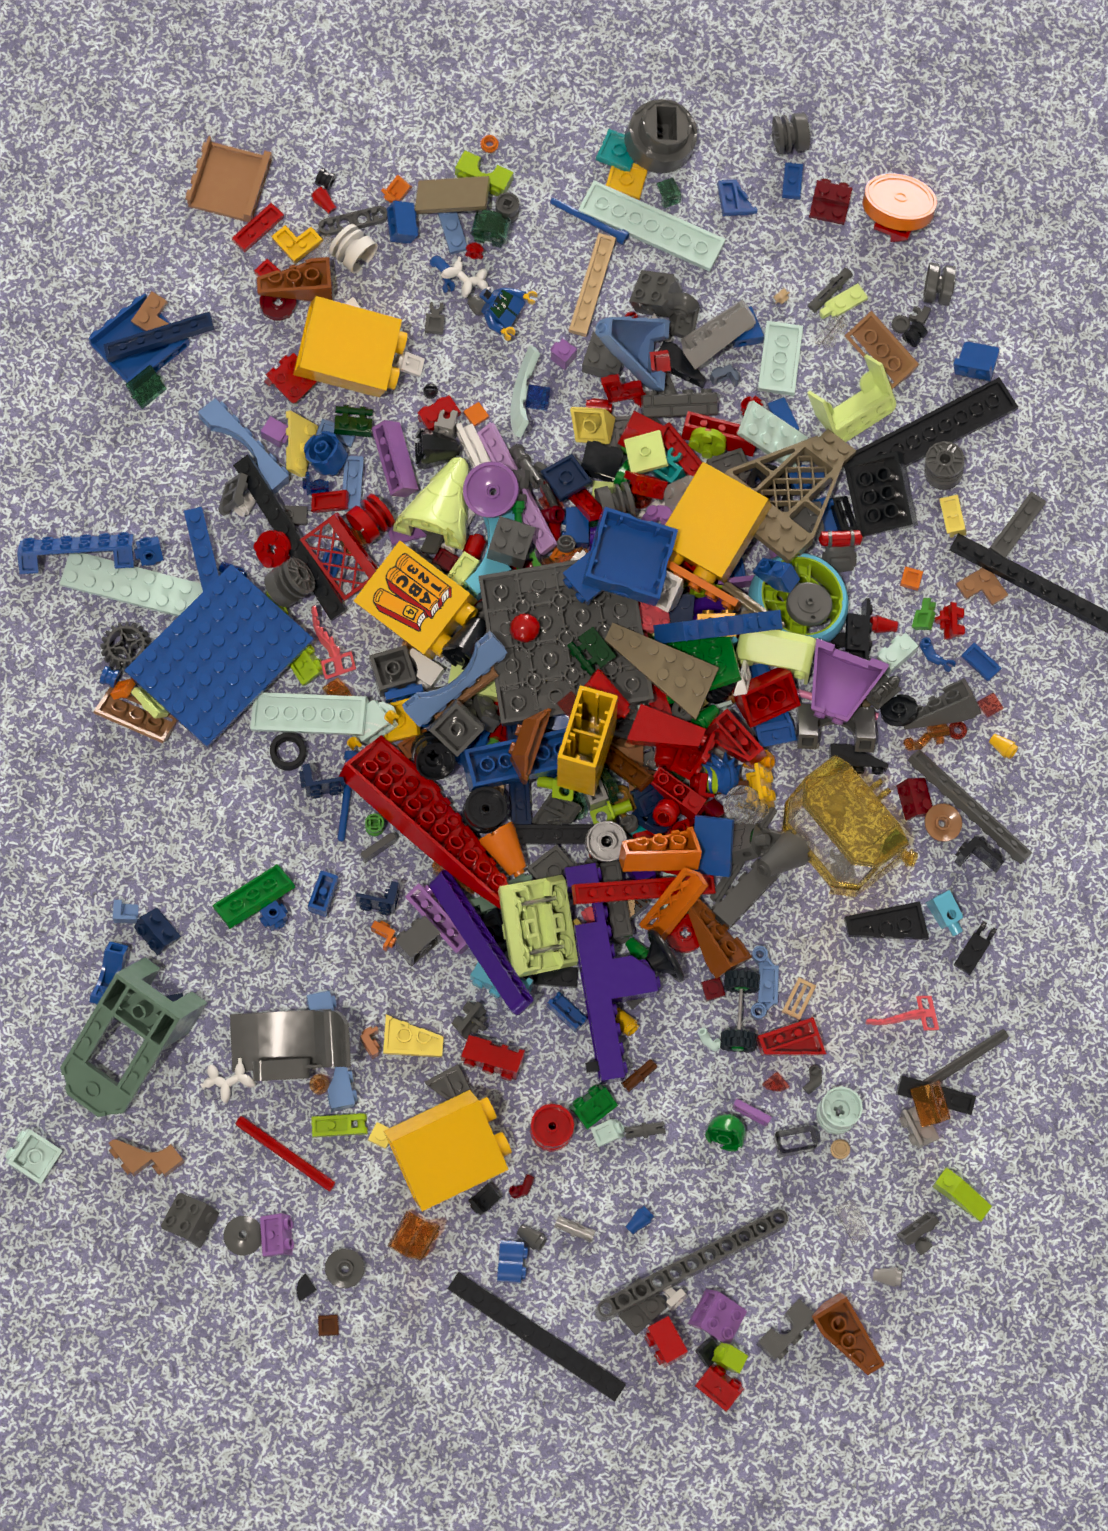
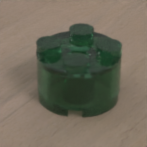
(490, 227)

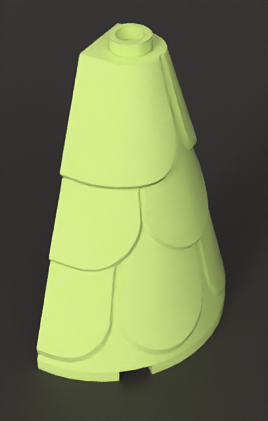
(440, 506)

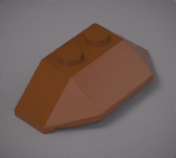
(528, 743)

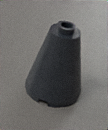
(461, 645)

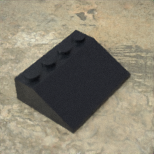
(881, 494)

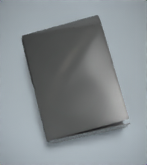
(811, 1129)

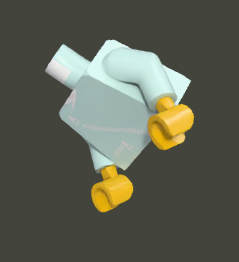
(378, 721)

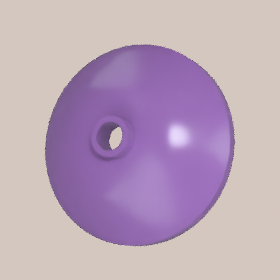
(482, 481)

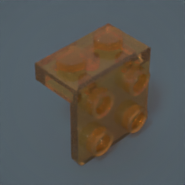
(414, 1237)

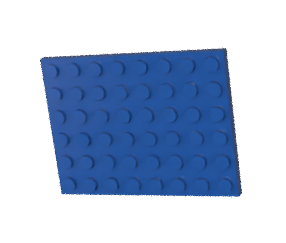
(219, 655)

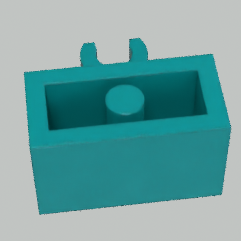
(673, 471)

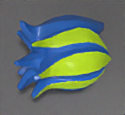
(721, 774)

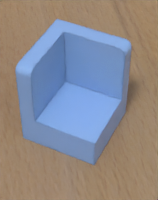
(125, 912)

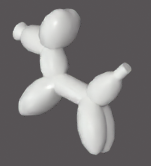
(468, 282)
(225, 1091)

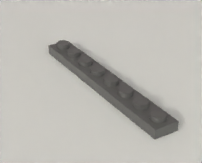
(969, 806)

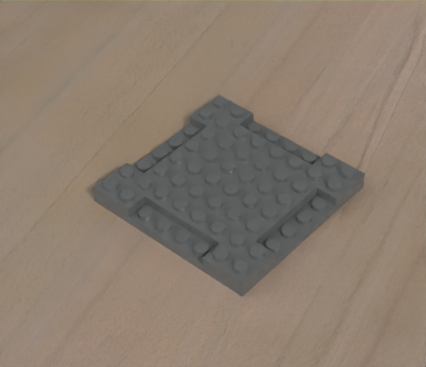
(543, 670)

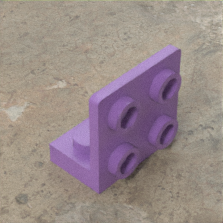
(717, 1316)

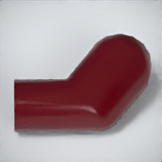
(523, 1189)

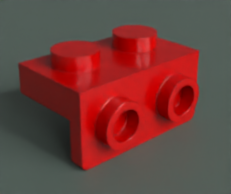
(429, 414)

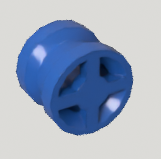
(110, 676)

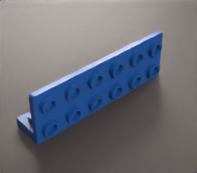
(120, 545)

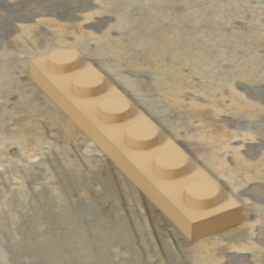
(592, 285)

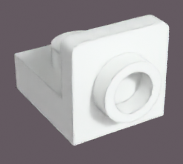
(409, 363)

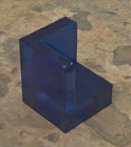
(538, 397)

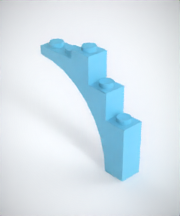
(487, 565)

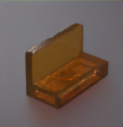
(930, 1104)

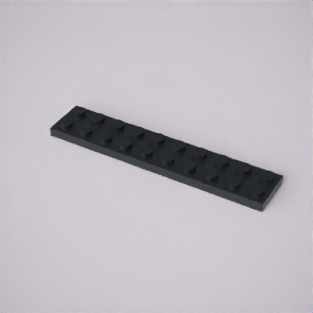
(946, 424)

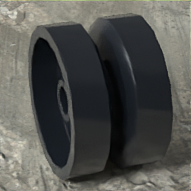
(483, 821)

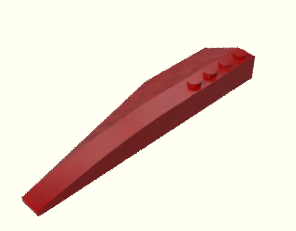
(422, 815)

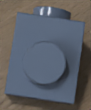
(722, 373)

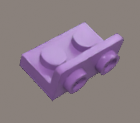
(276, 1235)

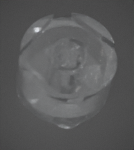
(745, 806)

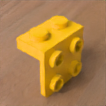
(761, 781)

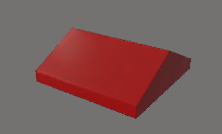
(639, 425)

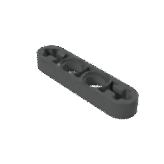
(352, 219)

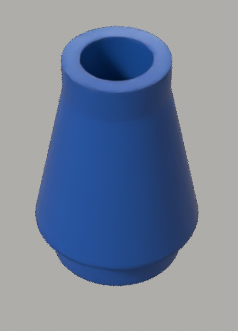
(639, 1220)

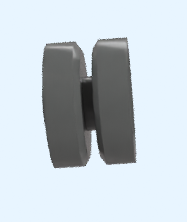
(939, 284)

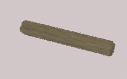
(745, 600)

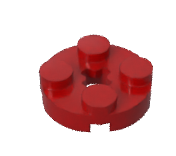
(263, 548)
(681, 944)

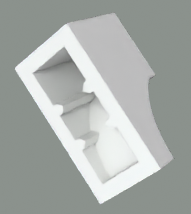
(427, 670)

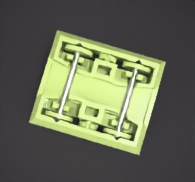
(532, 925)

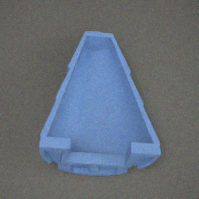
(632, 342)

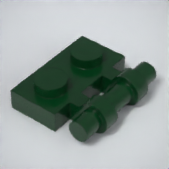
(353, 425)
(596, 647)

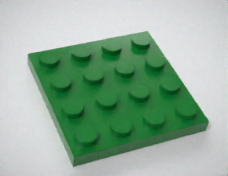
(716, 651)

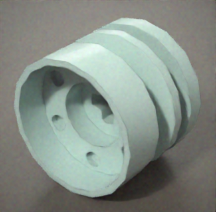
(850, 1110)

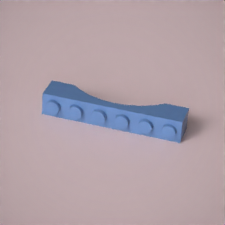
(218, 419)
(425, 704)
(339, 1091)

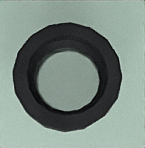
(287, 765)

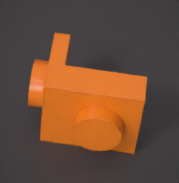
(397, 189)
(384, 930)

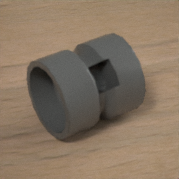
(508, 206)

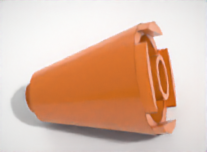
(505, 849)

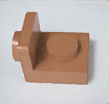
(370, 1045)

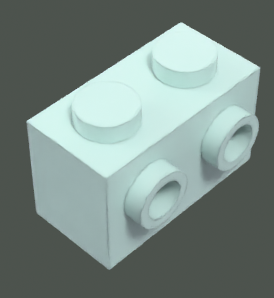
(898, 653)

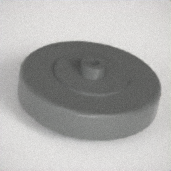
(809, 604)

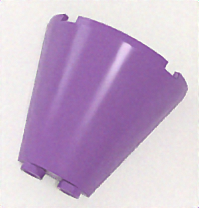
(841, 682)

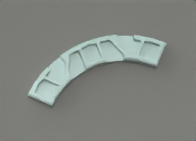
(518, 414)

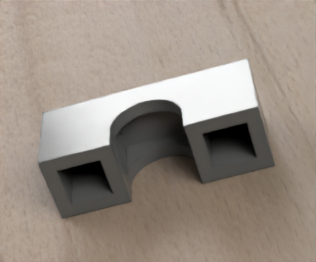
(775, 1344)

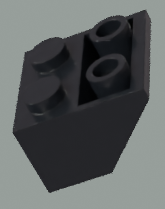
(601, 461)

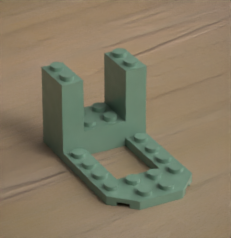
(147, 1014)

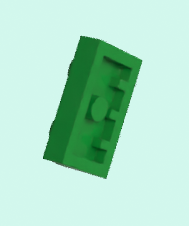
(593, 1105)

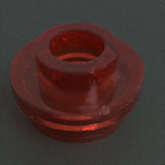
(961, 726)

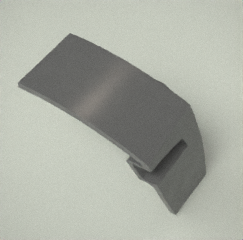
(289, 1042)

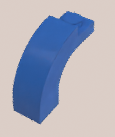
(113, 962)

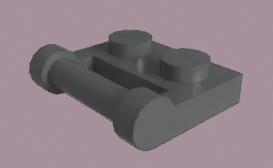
(233, 491)

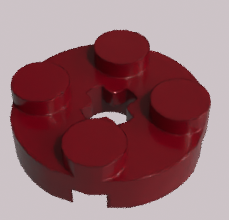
(275, 312)

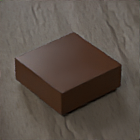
(328, 1325)

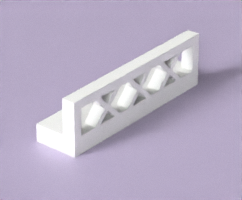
(472, 445)

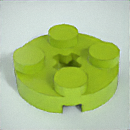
(707, 442)

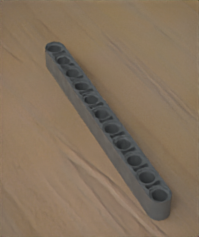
(685, 1271)

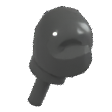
(475, 304)

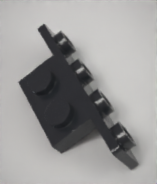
(858, 630)

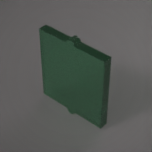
(145, 386)

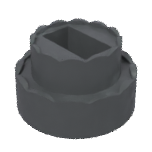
(664, 150)

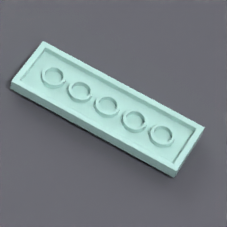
(309, 714)

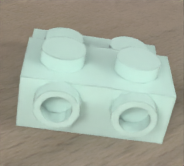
(32, 1155)

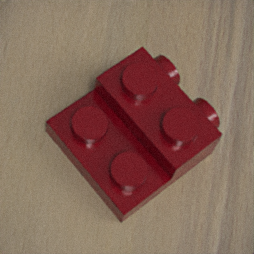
(830, 201)

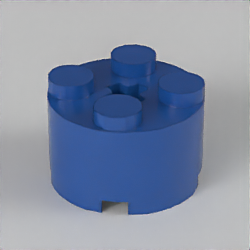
(325, 453)

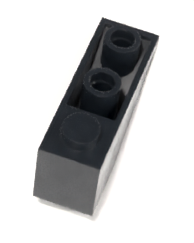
(857, 760)

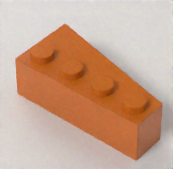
(661, 852)

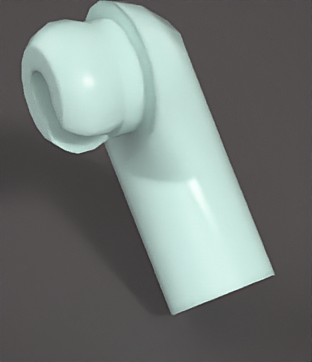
(707, 1041)

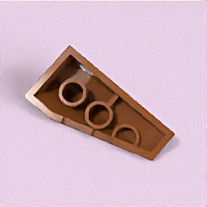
(299, 281)
(717, 945)
(845, 1331)

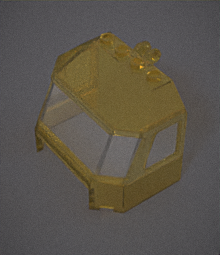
(845, 827)

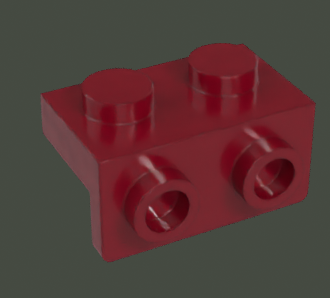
(914, 797)

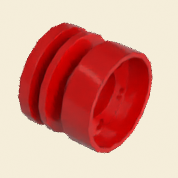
(370, 518)

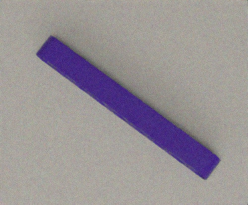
(481, 942)

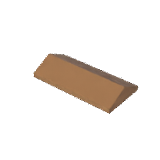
(883, 347)
(134, 717)

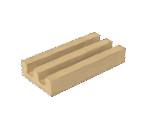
(792, 1013)

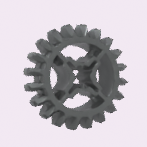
(118, 648)

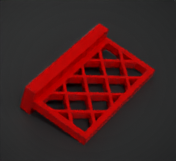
(351, 543)

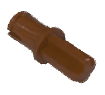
(639, 1075)

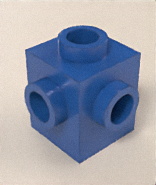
(148, 551)
(273, 922)

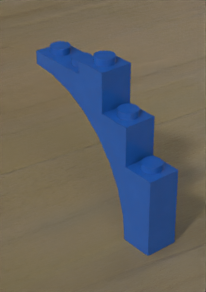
(718, 626)

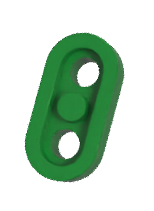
(620, 474)

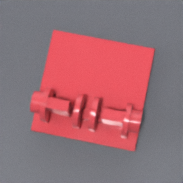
(651, 616)

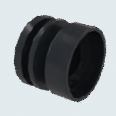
(433, 765)

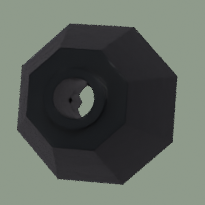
(435, 448)

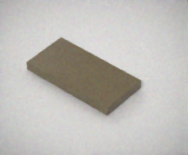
(452, 195)

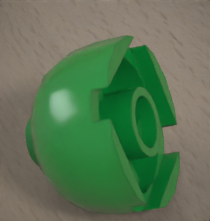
(726, 1130)

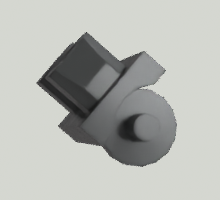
(473, 1020)

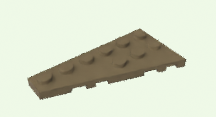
(670, 670)

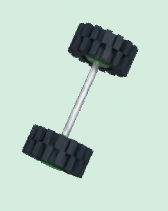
(741, 983)

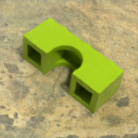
(469, 167)

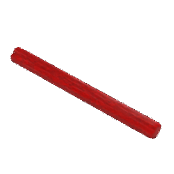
(285, 1153)

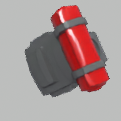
(840, 548)

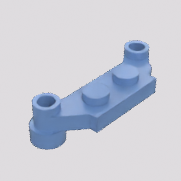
(767, 984)

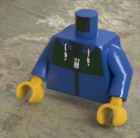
(503, 307)

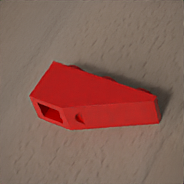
(674, 789)

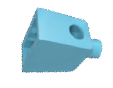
(940, 906)

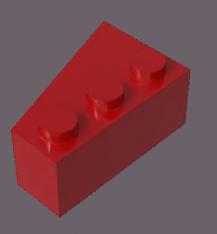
(792, 1040)
(492, 1057)

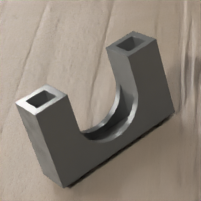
(860, 724)

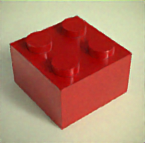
(665, 1342)

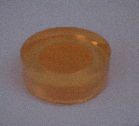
(319, 1084)

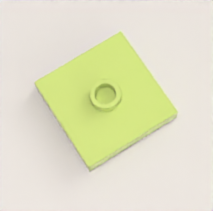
(646, 452)

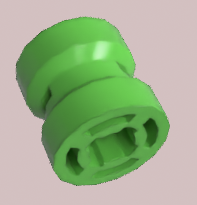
(374, 824)

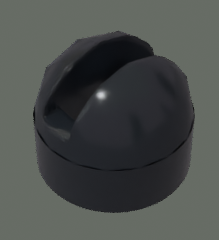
(430, 393)

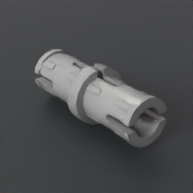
(574, 1229)

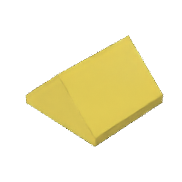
(592, 424)

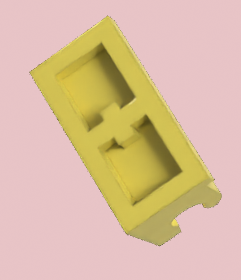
(952, 515)

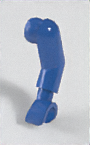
(441, 265)
(930, 654)

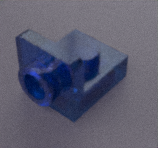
(315, 486)

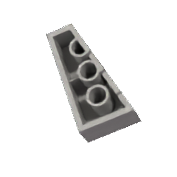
(717, 333)

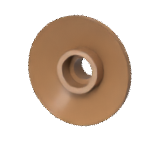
(951, 819)

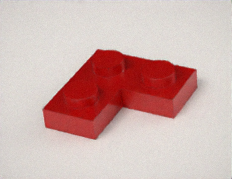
(617, 391)

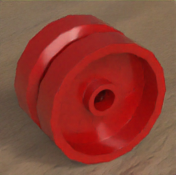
(551, 1116)

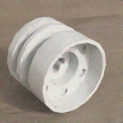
(351, 246)

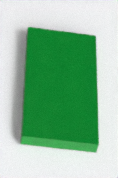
(253, 896)

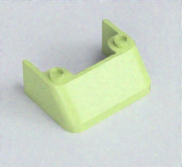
(860, 410)
(778, 650)

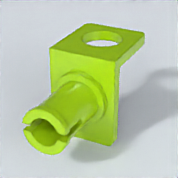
(551, 783)
(612, 811)

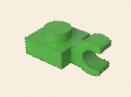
(924, 618)

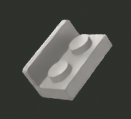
(918, 1135)

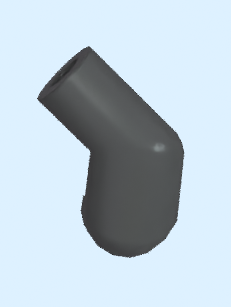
(815, 1079)

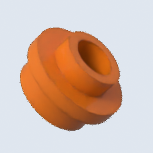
(489, 138)

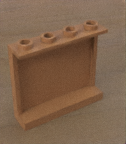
(228, 181)

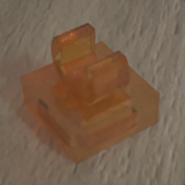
(937, 732)

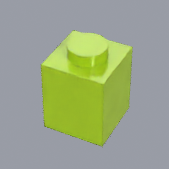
(729, 1357)

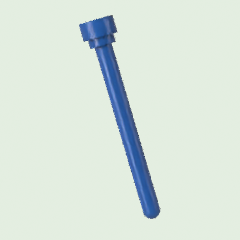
(620, 235)
(345, 802)

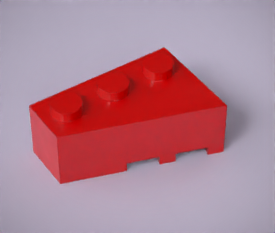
(735, 739)

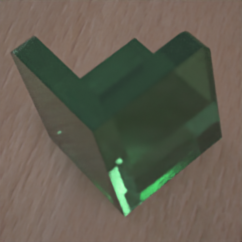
(669, 192)

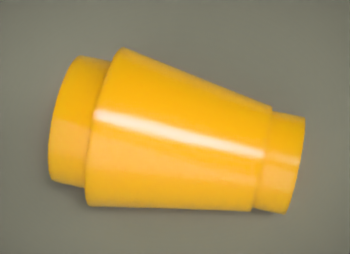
(1004, 746)
(628, 1024)

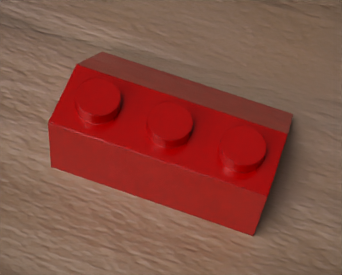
(768, 696)

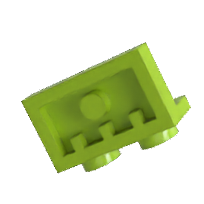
(307, 666)

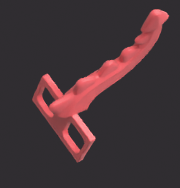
(333, 650)
(911, 1015)

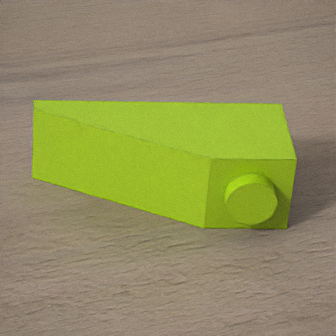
(962, 1194)

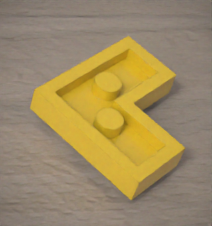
(296, 247)

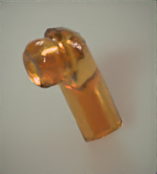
(919, 744)

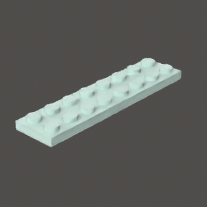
(652, 226)
(129, 585)

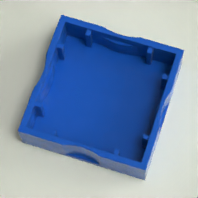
(629, 556)

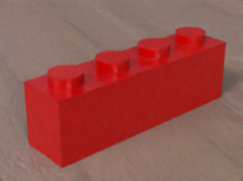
(727, 428)

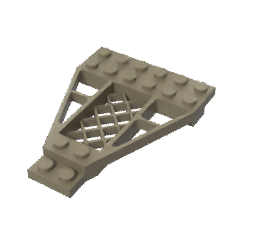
(778, 529)

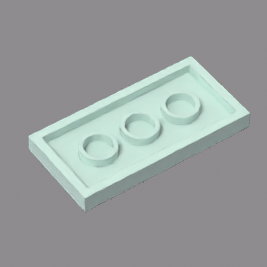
(780, 358)
(768, 431)

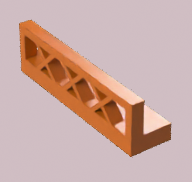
(677, 904)

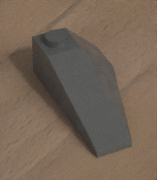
(953, 706)

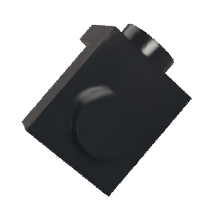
(485, 1199)

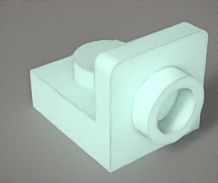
(608, 1132)

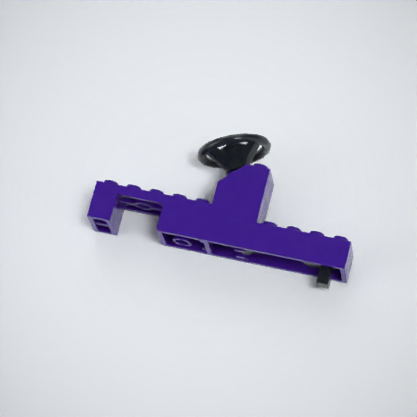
(613, 979)

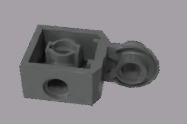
(661, 295)

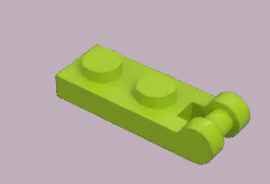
(338, 1125)

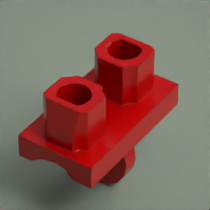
(948, 621)

